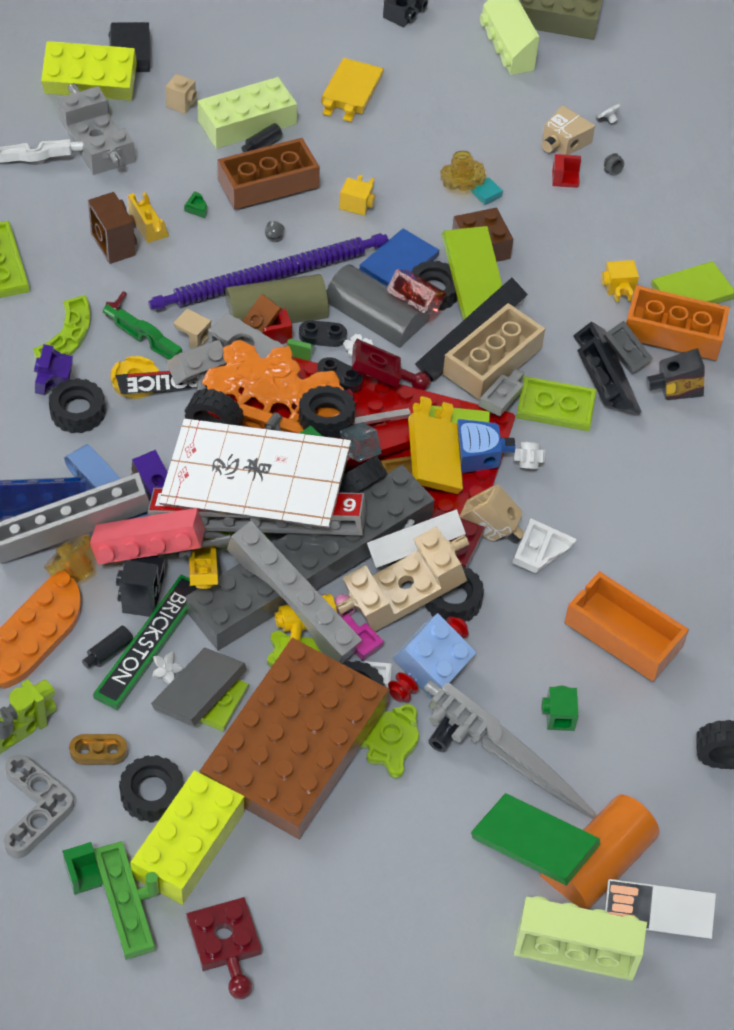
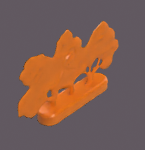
(269, 381)

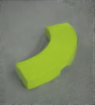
(74, 330)

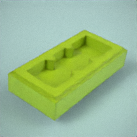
(225, 708)

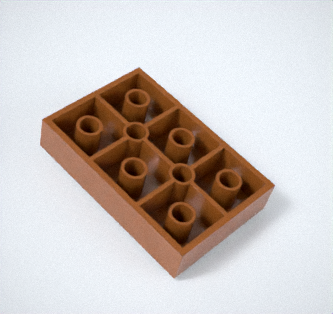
(296, 736)

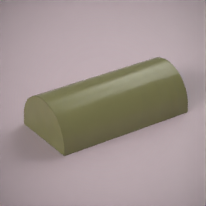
(301, 296)

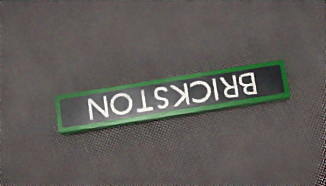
(145, 645)

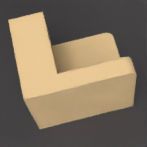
(195, 326)

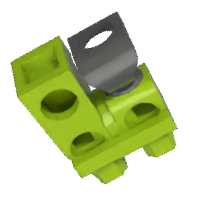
(26, 712)

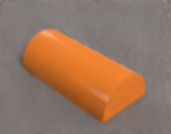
(625, 834)

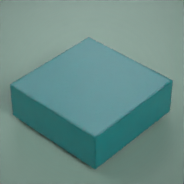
(488, 191)

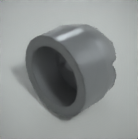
(274, 230)

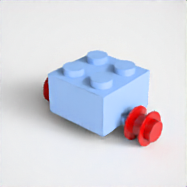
(432, 654)

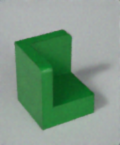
(82, 868)

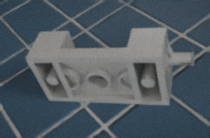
(86, 116)

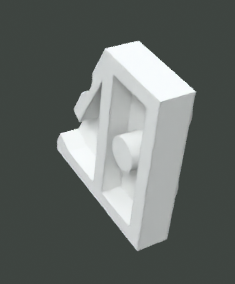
(541, 546)

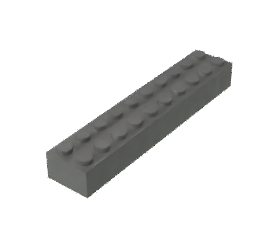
(246, 601)

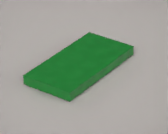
(536, 839)

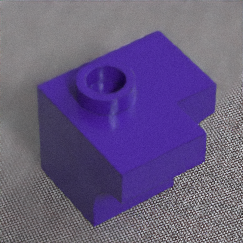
(51, 369)

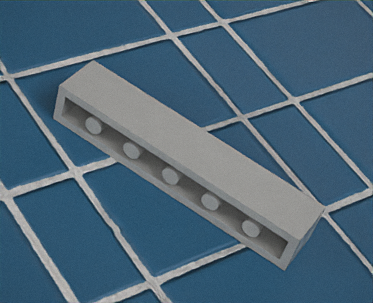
(72, 517)

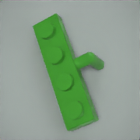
(126, 899)

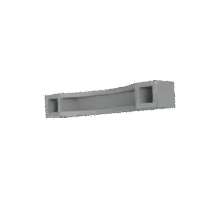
(264, 560)

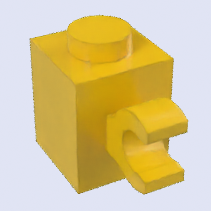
(357, 195)
(620, 278)

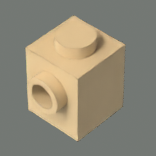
(180, 93)

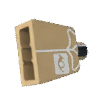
(567, 132)
(496, 513)

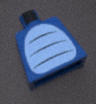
(481, 445)

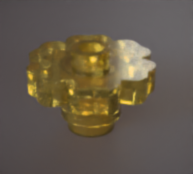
(463, 172)
(72, 558)

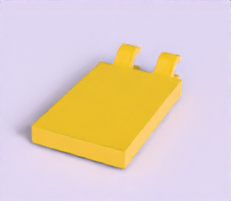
(351, 88)
(435, 447)

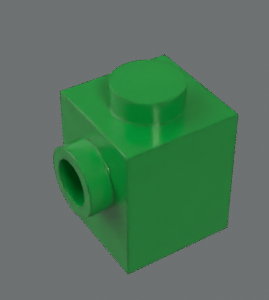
(561, 708)

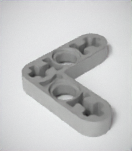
(43, 799)

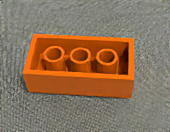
(677, 322)

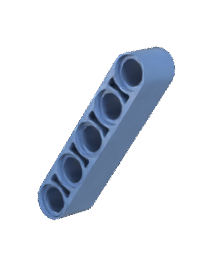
(88, 464)

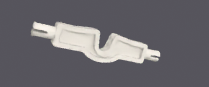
(43, 151)

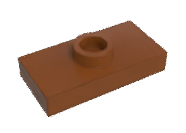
(262, 313)

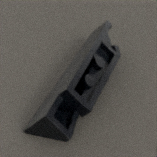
(605, 369)

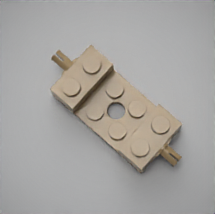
(431, 568)

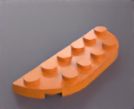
(38, 628)

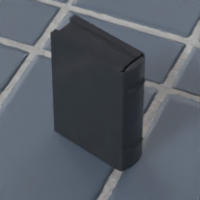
(135, 36)

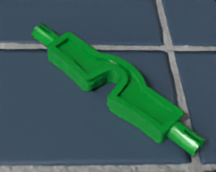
(140, 329)

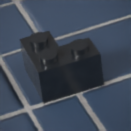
(140, 585)

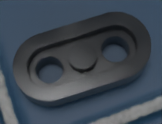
(322, 333)
(343, 372)

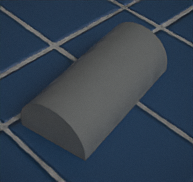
(373, 307)

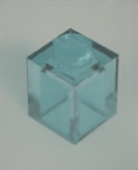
(363, 441)

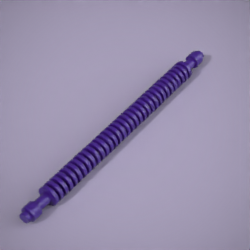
(268, 271)

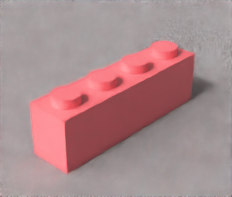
(147, 536)

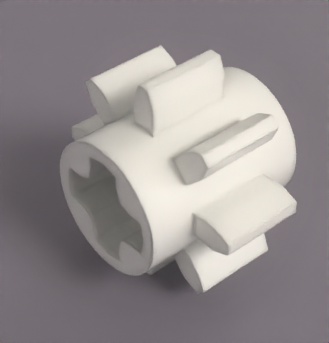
(529, 455)

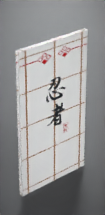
(256, 473)

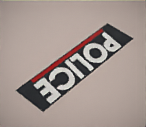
(151, 382)

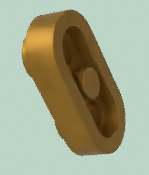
(98, 748)

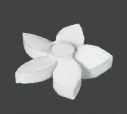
(166, 668)

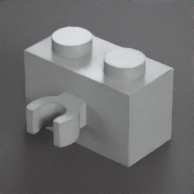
(196, 363)

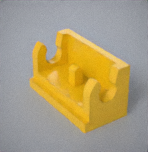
(146, 218)

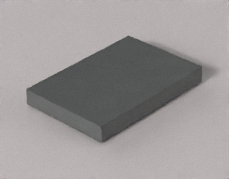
(199, 686)

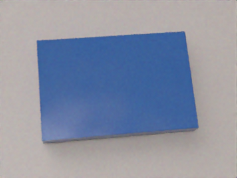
(400, 252)

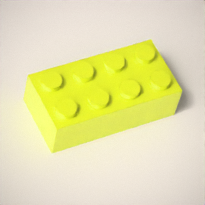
(88, 68)
(188, 836)

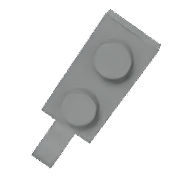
(502, 393)

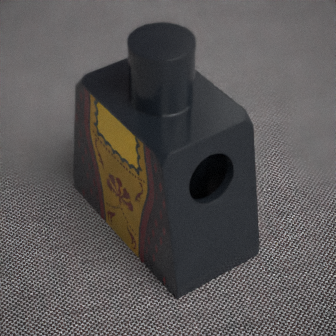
(680, 376)

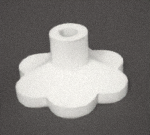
(609, 113)

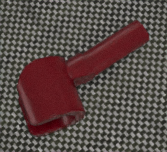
(118, 302)

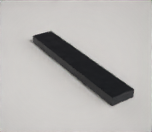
(433, 361)

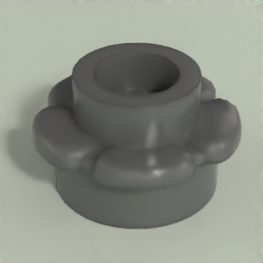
(613, 164)

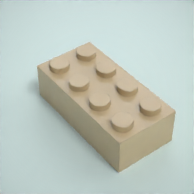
(493, 350)

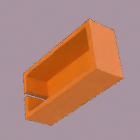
(626, 626)

